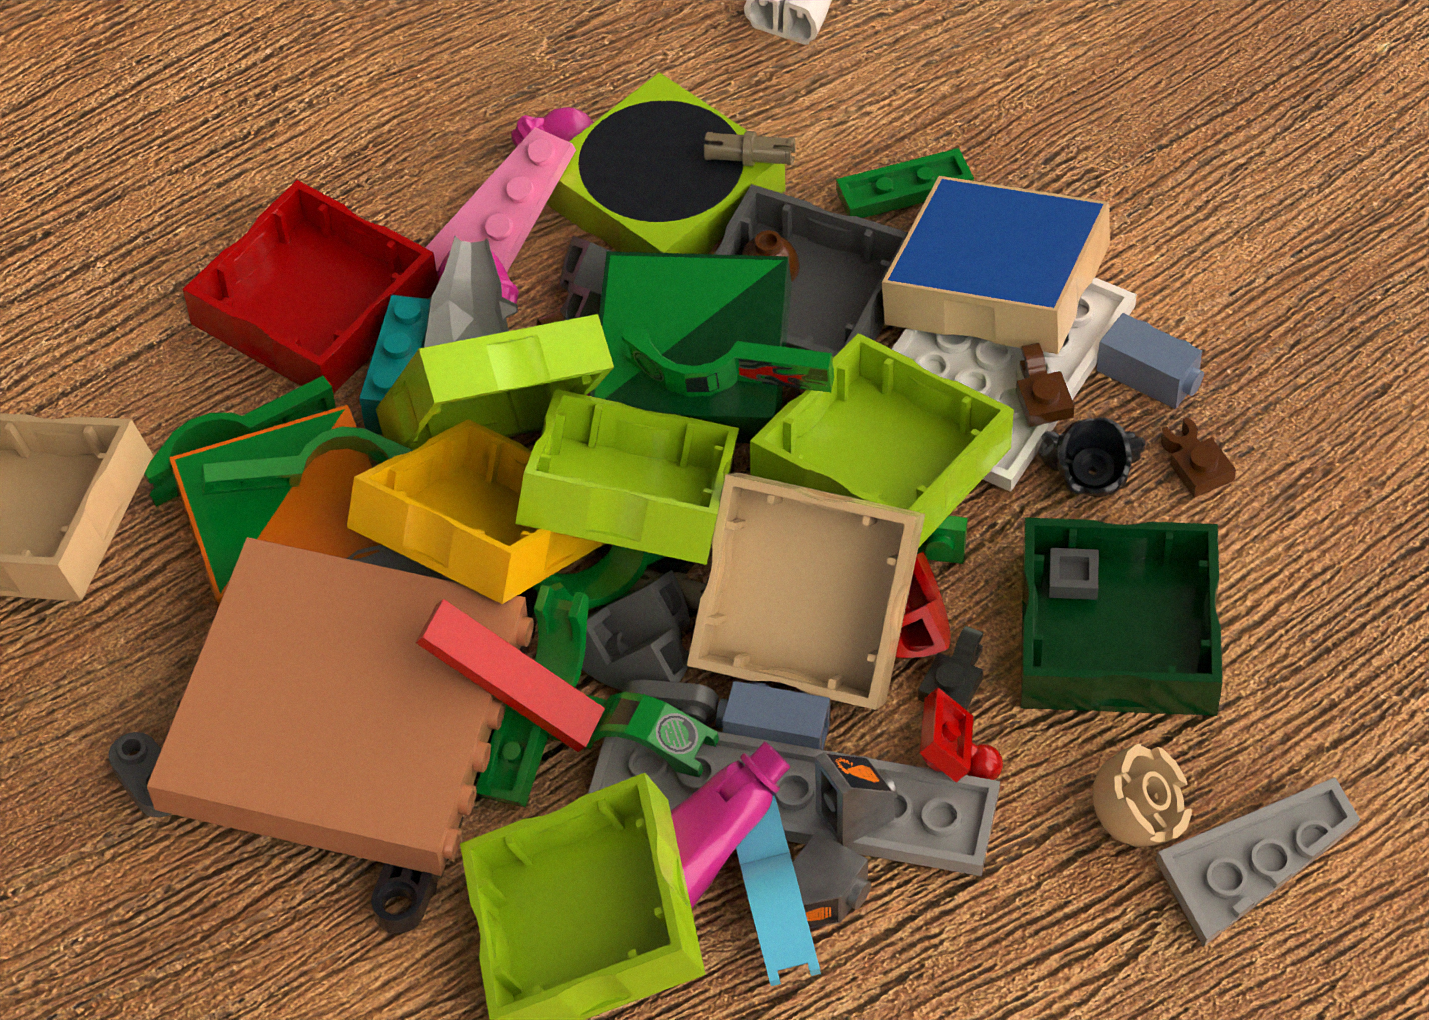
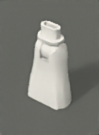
(788, 18)

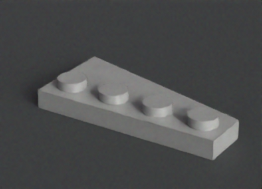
(1249, 858)

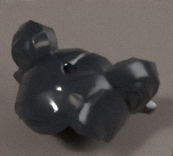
(1092, 446)

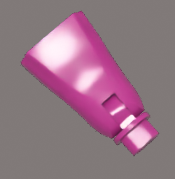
(723, 814)

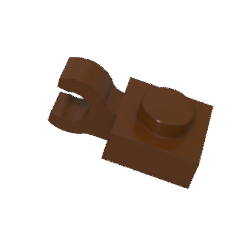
(1042, 394)

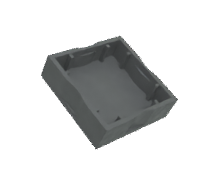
(839, 266)

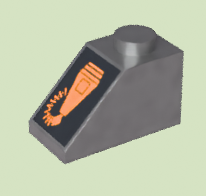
(852, 795)
(830, 880)

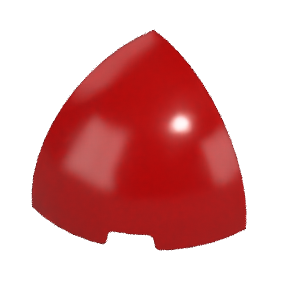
(925, 619)

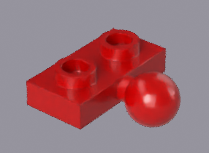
(948, 741)

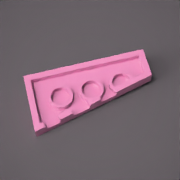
(509, 199)

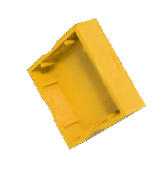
(457, 513)

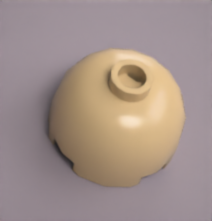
(1141, 797)

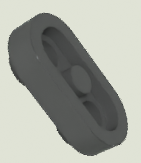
(689, 698)
(136, 770)

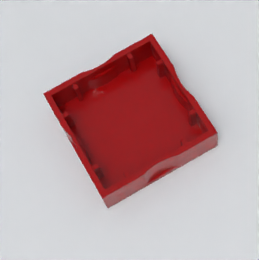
(308, 287)

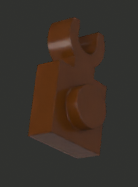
(1198, 464)

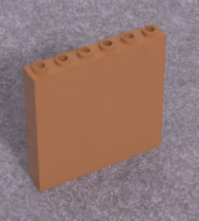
(328, 716)

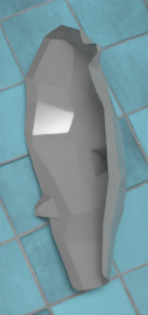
(467, 297)

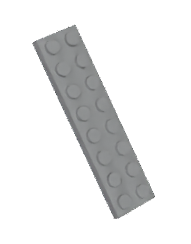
(933, 821)

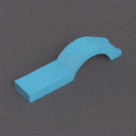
(776, 898)

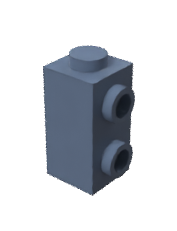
(1150, 361)
(775, 715)

